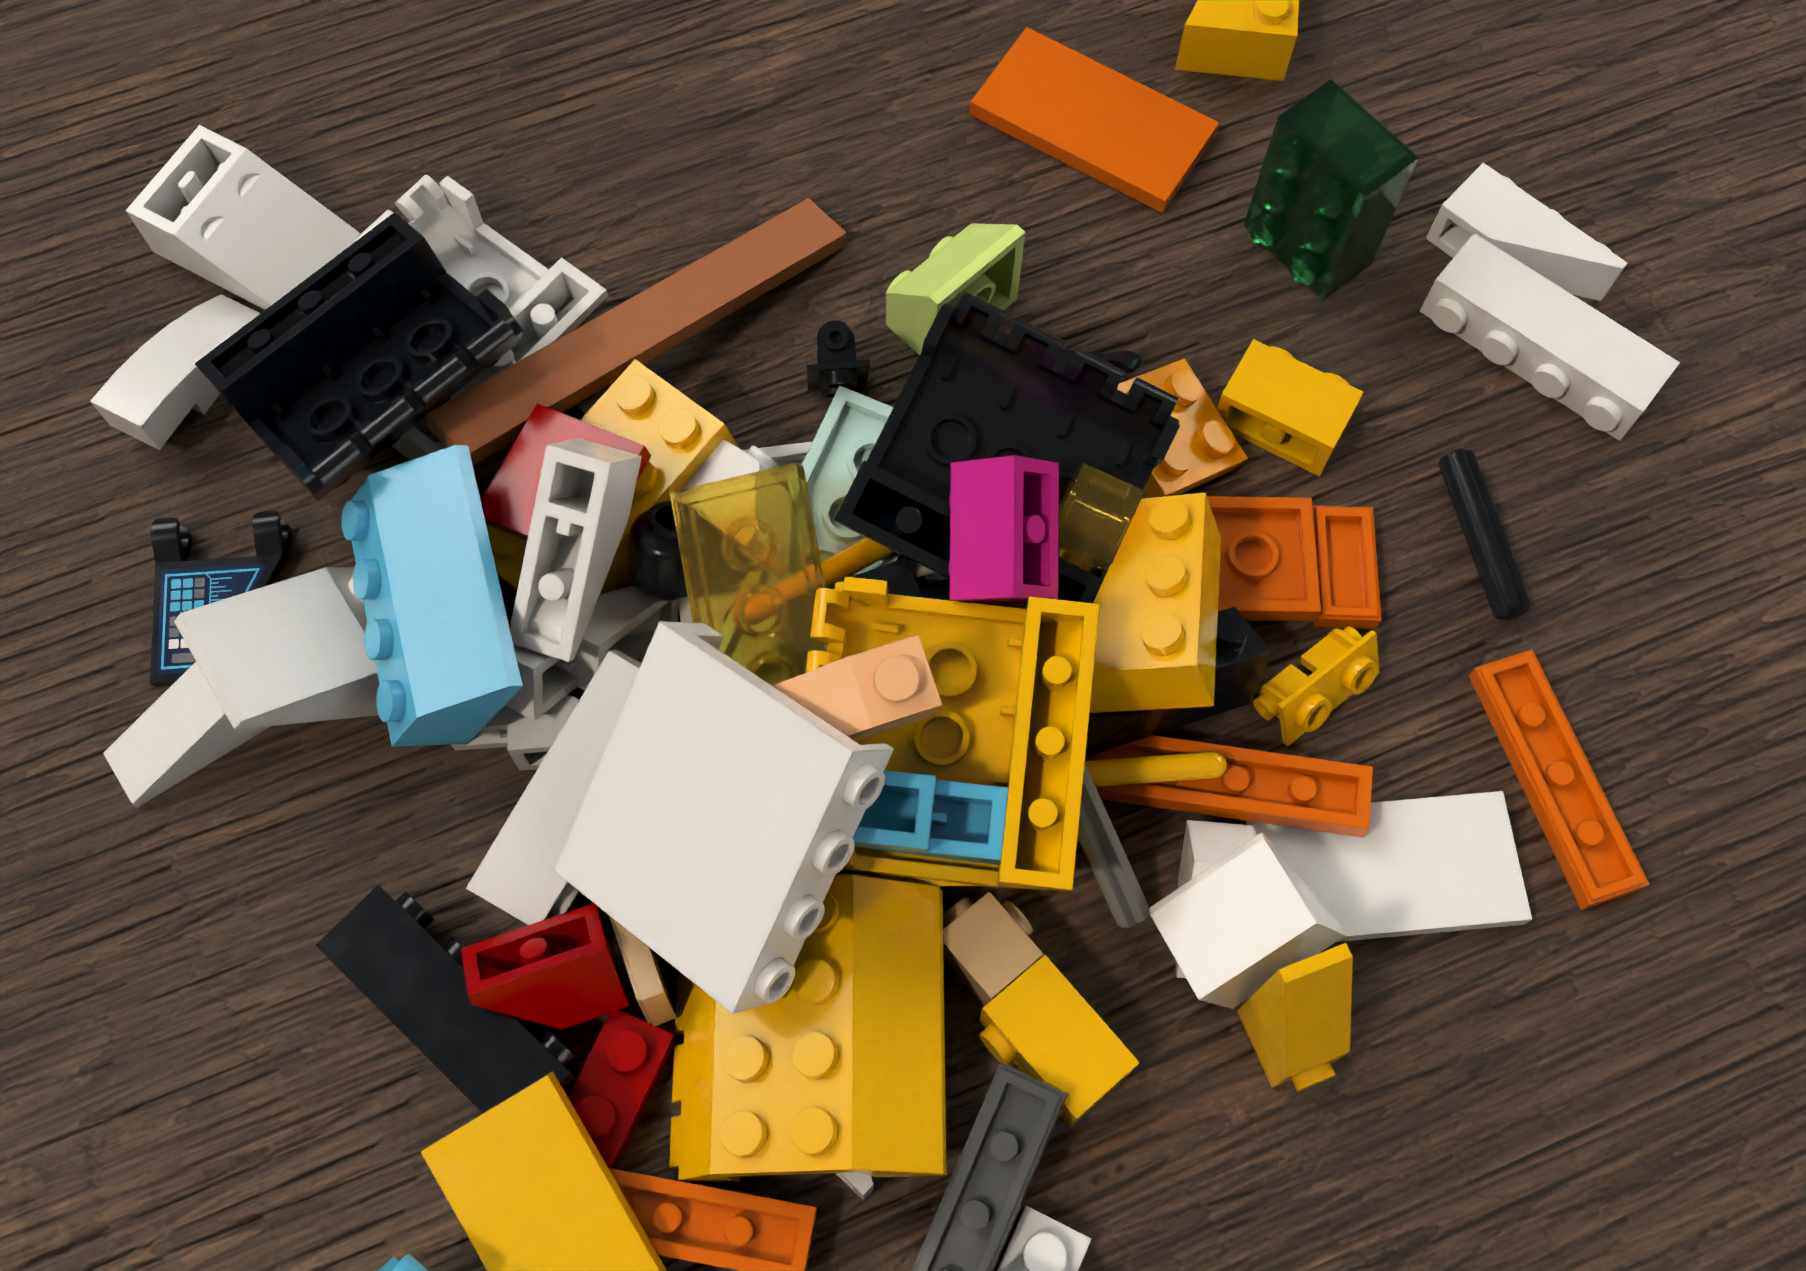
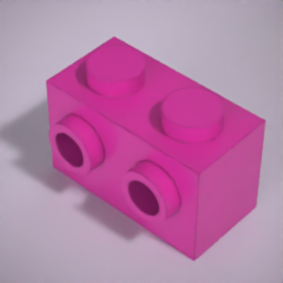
(1004, 530)

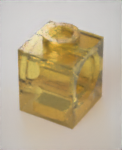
(1094, 517)

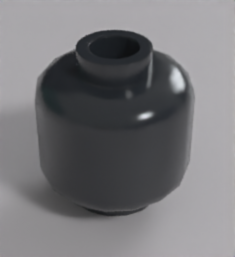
(655, 554)

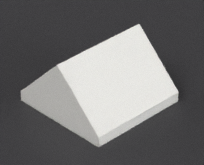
(1243, 923)

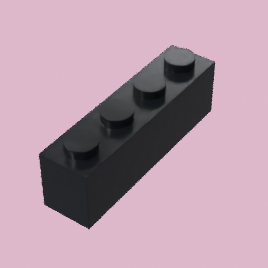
(425, 996)

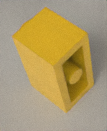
(1287, 406)
(1056, 1038)

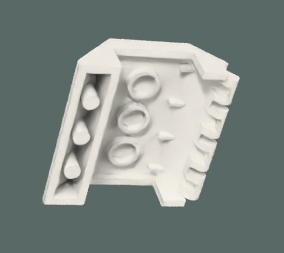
(479, 258)

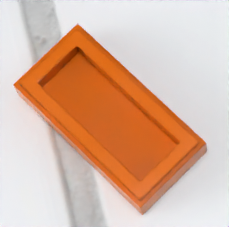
(1347, 567)

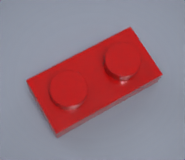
(619, 1081)

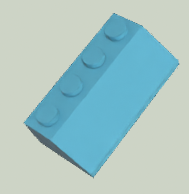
(431, 600)

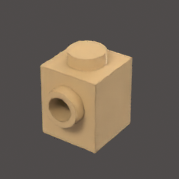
(987, 945)

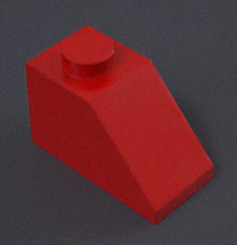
(548, 971)

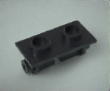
(836, 361)

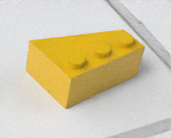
(1240, 38)
(1160, 610)

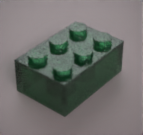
(1327, 189)

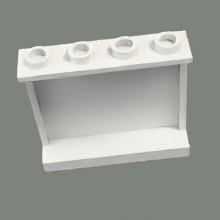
(719, 818)

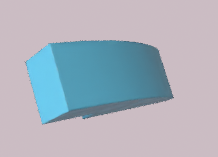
(935, 819)

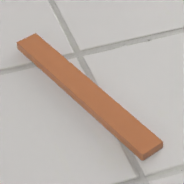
(637, 329)

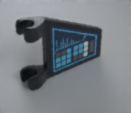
(195, 583)

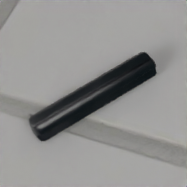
(1484, 535)

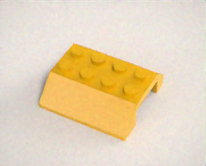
(1008, 718)
(838, 1066)

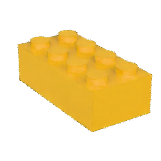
(671, 429)

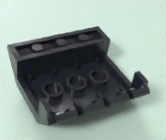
(358, 355)
(993, 398)

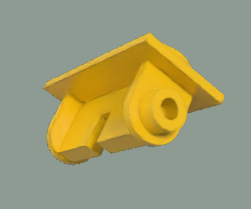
(1340, 666)

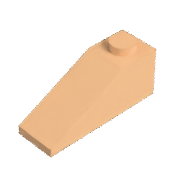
(869, 689)

